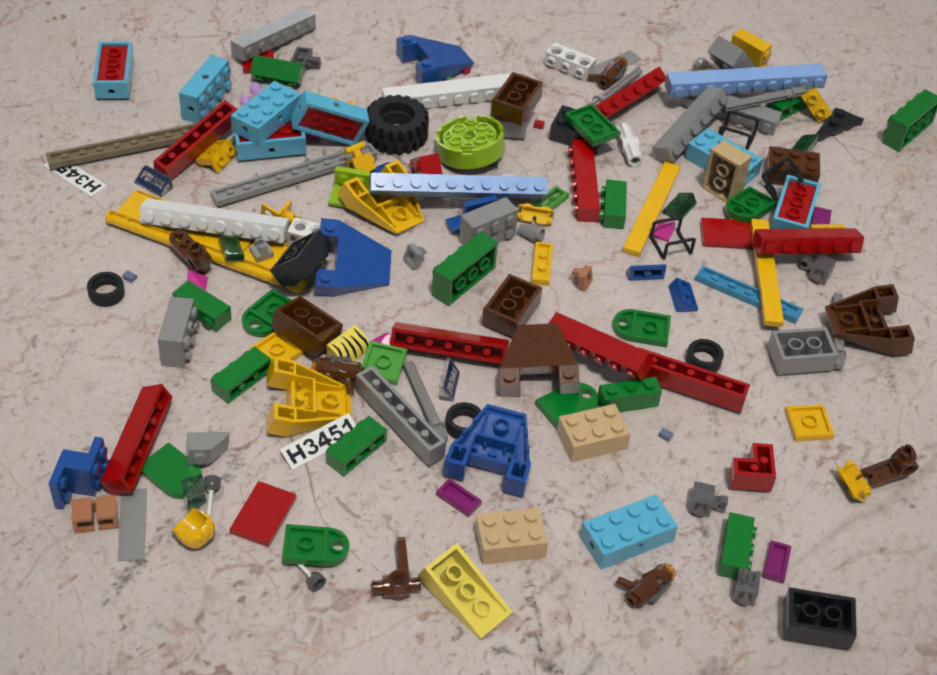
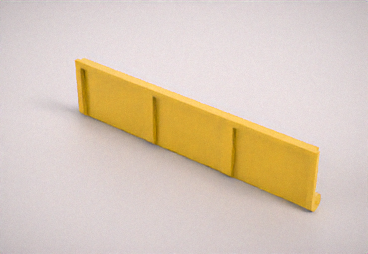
(129, 219)

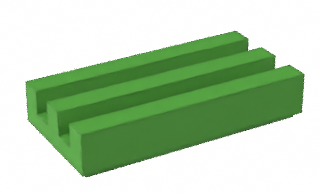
(554, 201)

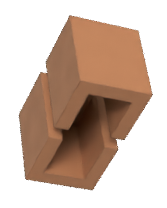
(83, 513)

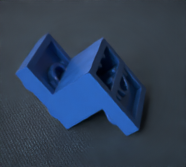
(78, 473)

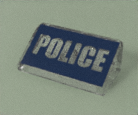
(154, 181)
(448, 381)

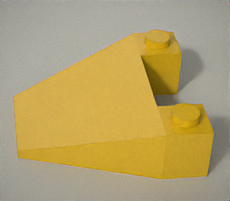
(390, 212)
(310, 398)

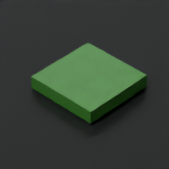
(386, 360)

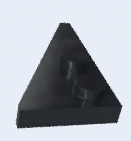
(837, 123)

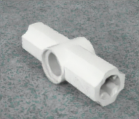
(629, 145)

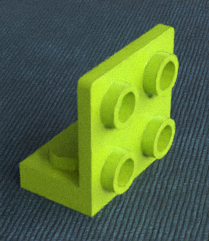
(342, 175)

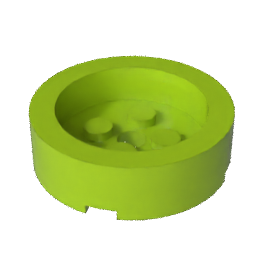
(470, 142)

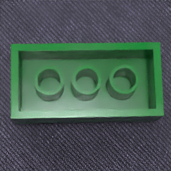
(910, 120)
(464, 268)

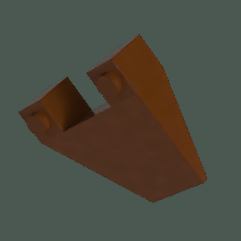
(863, 323)
(538, 351)

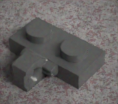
(304, 56)

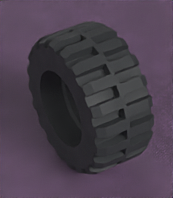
(400, 138)

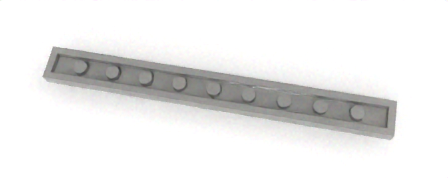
(284, 177)

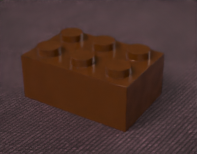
(516, 98)
(806, 161)
(511, 305)
(306, 325)

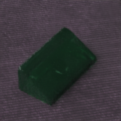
(806, 142)
(680, 205)
(193, 492)

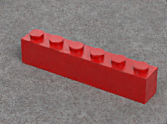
(631, 92)
(195, 141)
(584, 181)
(808, 241)
(449, 342)
(604, 348)
(698, 382)
(136, 440)

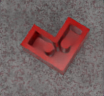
(426, 165)
(756, 471)

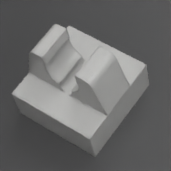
(261, 250)
(414, 255)

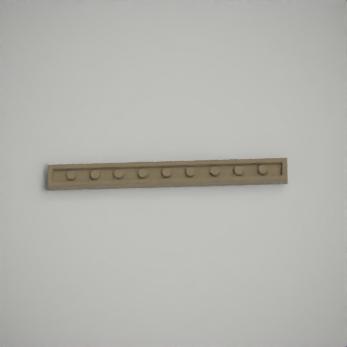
(116, 147)

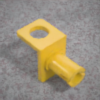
(284, 212)

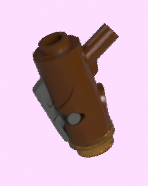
(611, 73)
(339, 368)
(650, 587)

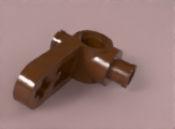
(191, 251)
(898, 466)
(397, 577)

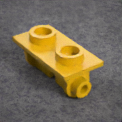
(816, 104)
(543, 214)
(849, 475)

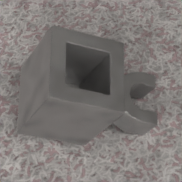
(819, 269)
(704, 500)
(746, 586)

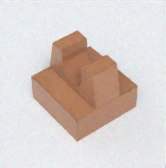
(583, 277)

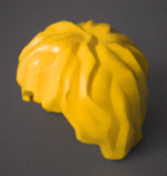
(195, 529)

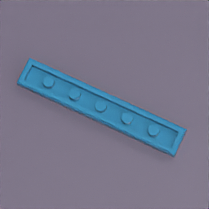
(743, 292)

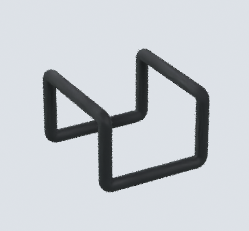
(750, 138)
(769, 183)
(684, 241)

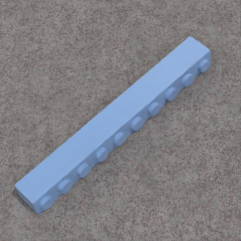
(746, 79)
(457, 186)

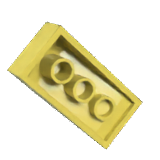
(465, 591)

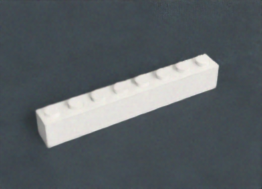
(451, 91)
(214, 220)

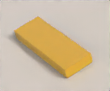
(542, 263)

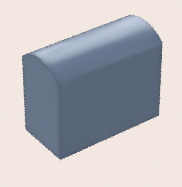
(129, 276)
(665, 434)

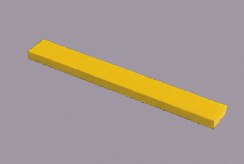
(651, 209)
(767, 281)

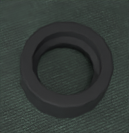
(105, 299)
(706, 346)
(456, 410)

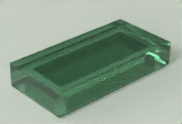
(231, 248)

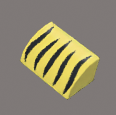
(350, 343)

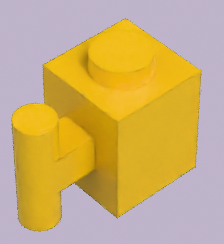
(359, 161)

